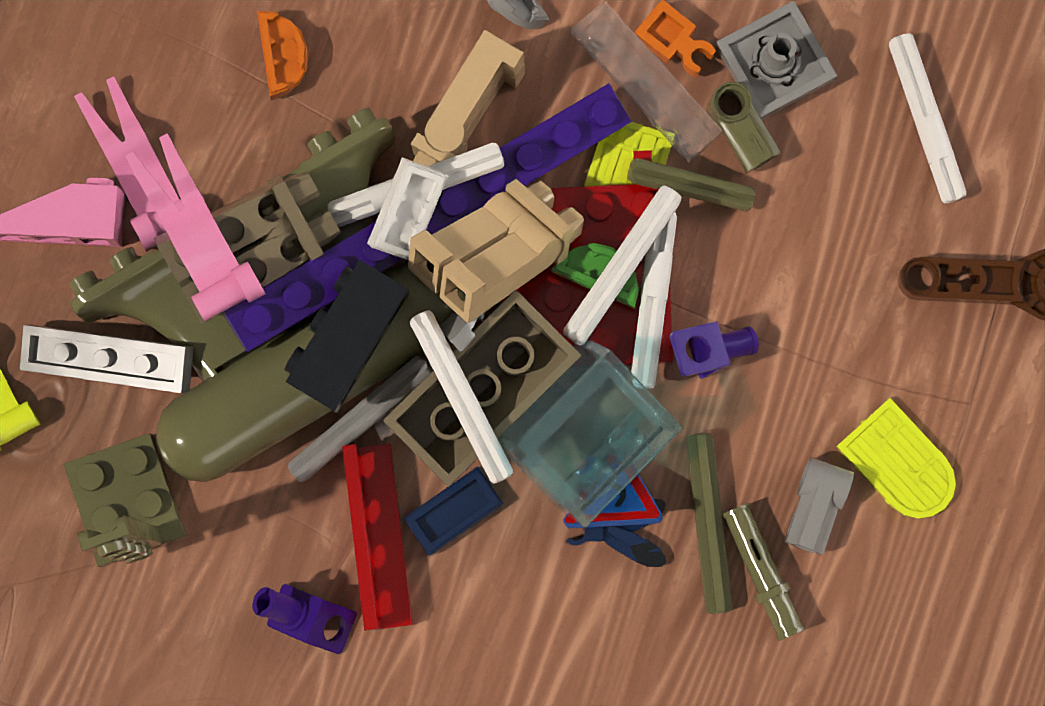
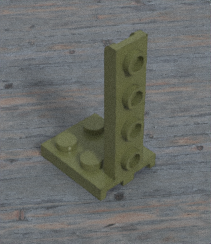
(124, 501)

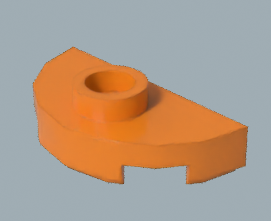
(283, 53)

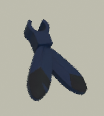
(625, 542)

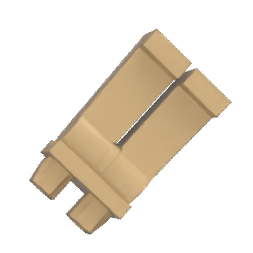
(468, 99)
(494, 248)

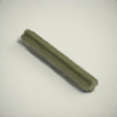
(709, 523)

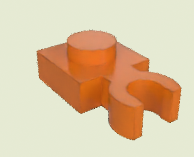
(669, 34)

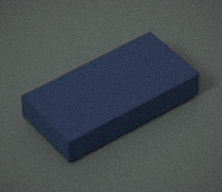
(453, 511)

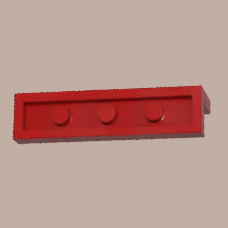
(377, 536)

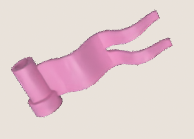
(147, 222)
(198, 239)

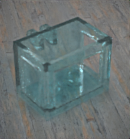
(589, 434)

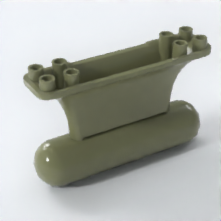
(244, 394)

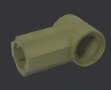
(743, 131)

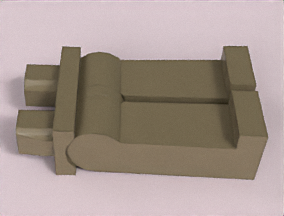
(264, 231)

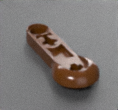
(997, 281)

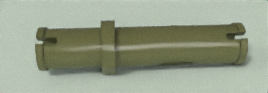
(763, 571)

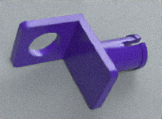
(711, 348)
(303, 616)

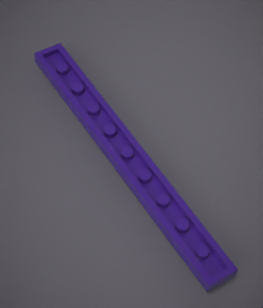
(524, 158)

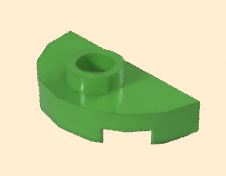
(587, 263)

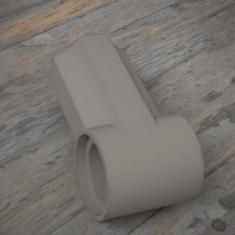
(821, 493)

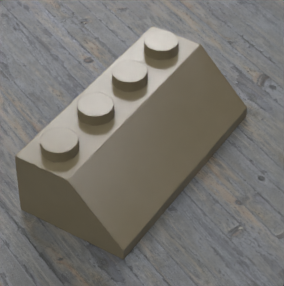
(508, 369)

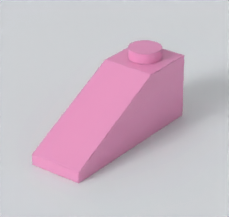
(70, 216)

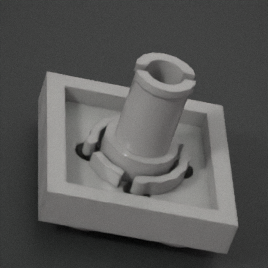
(784, 35)

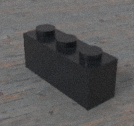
(345, 335)

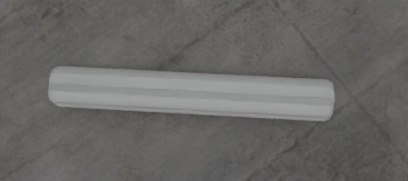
(360, 418)

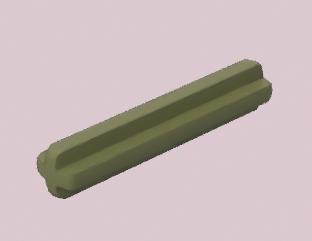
(691, 184)

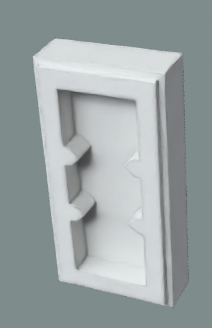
(407, 207)

